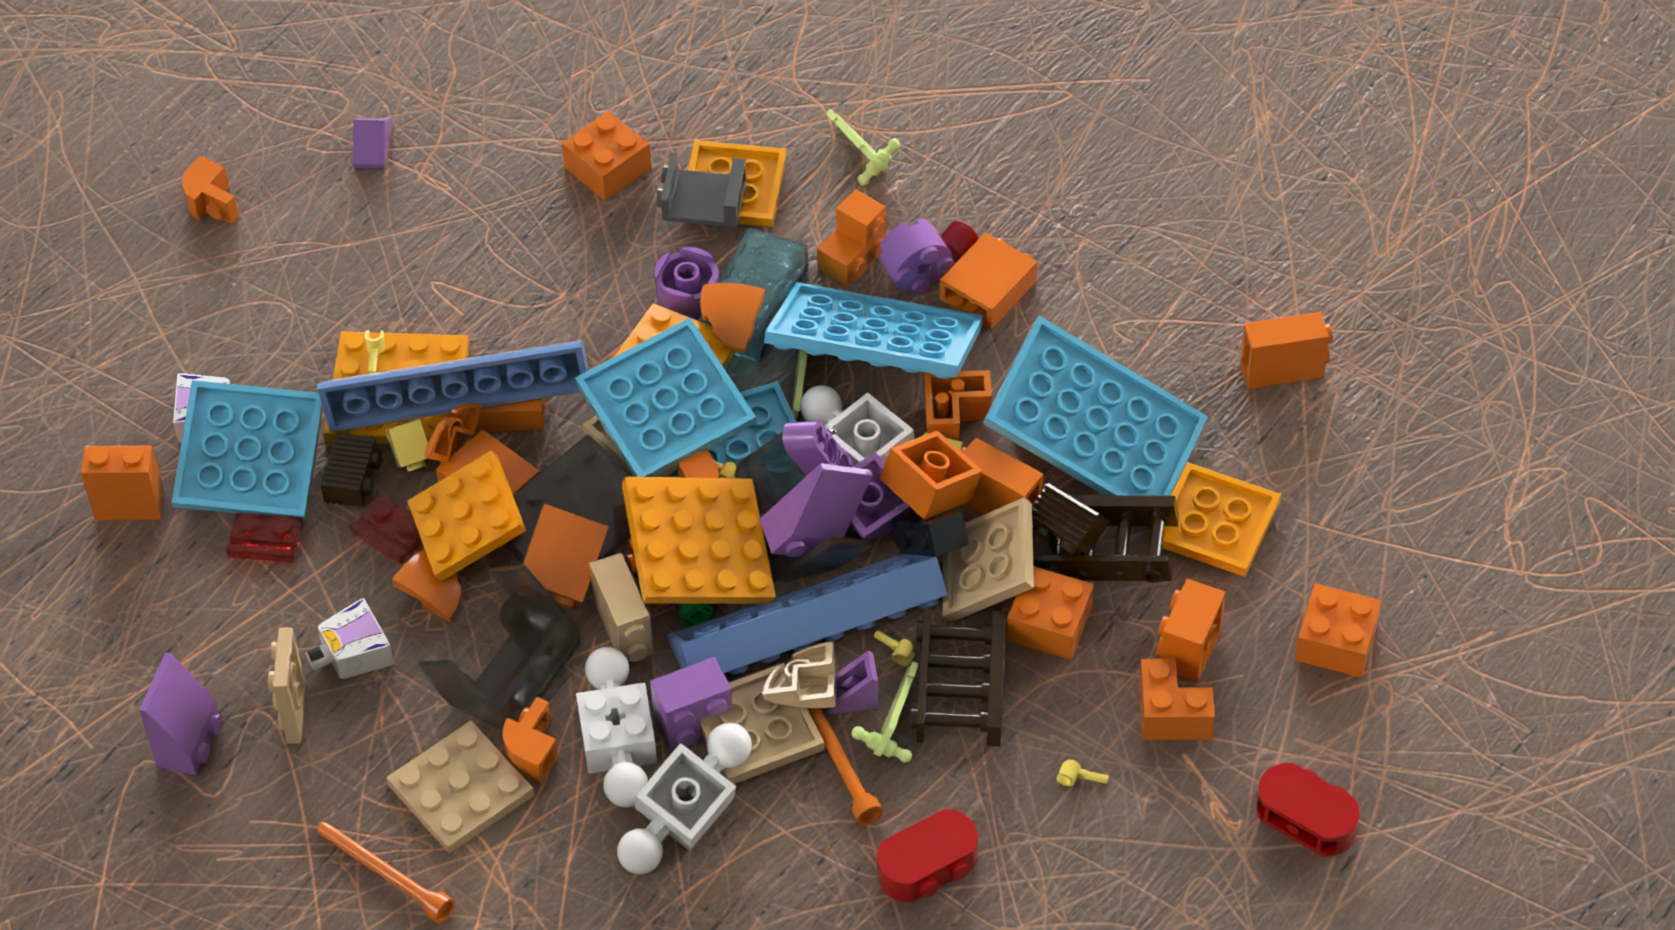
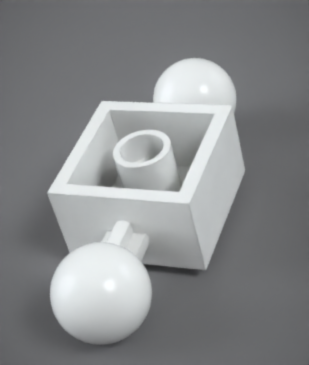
(861, 427)
(616, 726)
(681, 775)

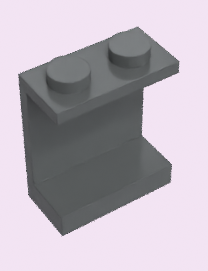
(702, 195)

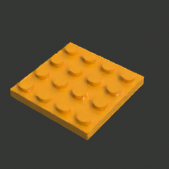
(401, 351)
(698, 540)

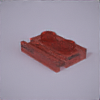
(388, 528)
(264, 537)

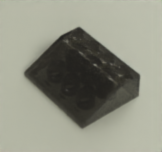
(580, 482)

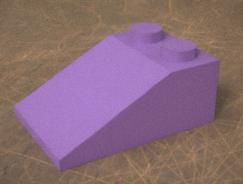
(815, 509)
(179, 718)

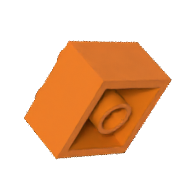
(606, 155)
(930, 474)
(1051, 614)
(1191, 628)
(1337, 630)

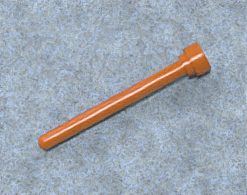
(865, 807)
(436, 905)

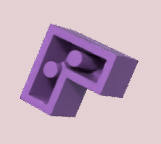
(688, 697)

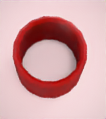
(959, 239)

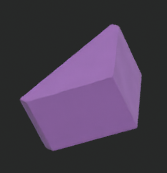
(371, 142)
(856, 686)

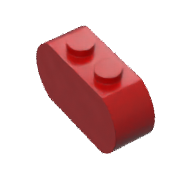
(1307, 809)
(927, 855)

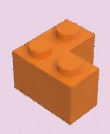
(856, 240)
(955, 401)
(1171, 710)

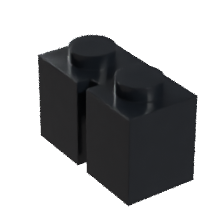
(930, 536)

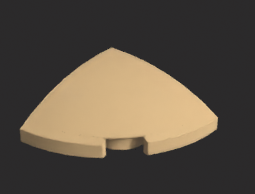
(806, 680)

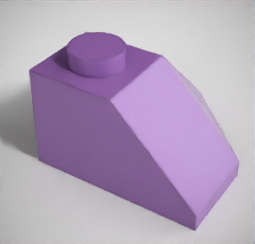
(879, 503)

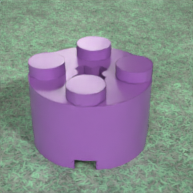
(915, 256)
(681, 280)

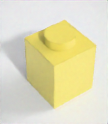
(408, 444)

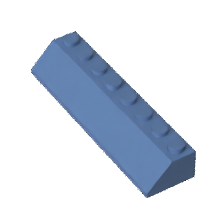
(444, 385)
(812, 614)

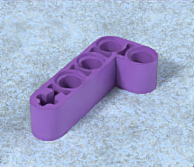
(812, 444)

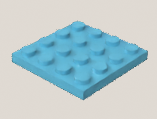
(665, 400)
(247, 450)

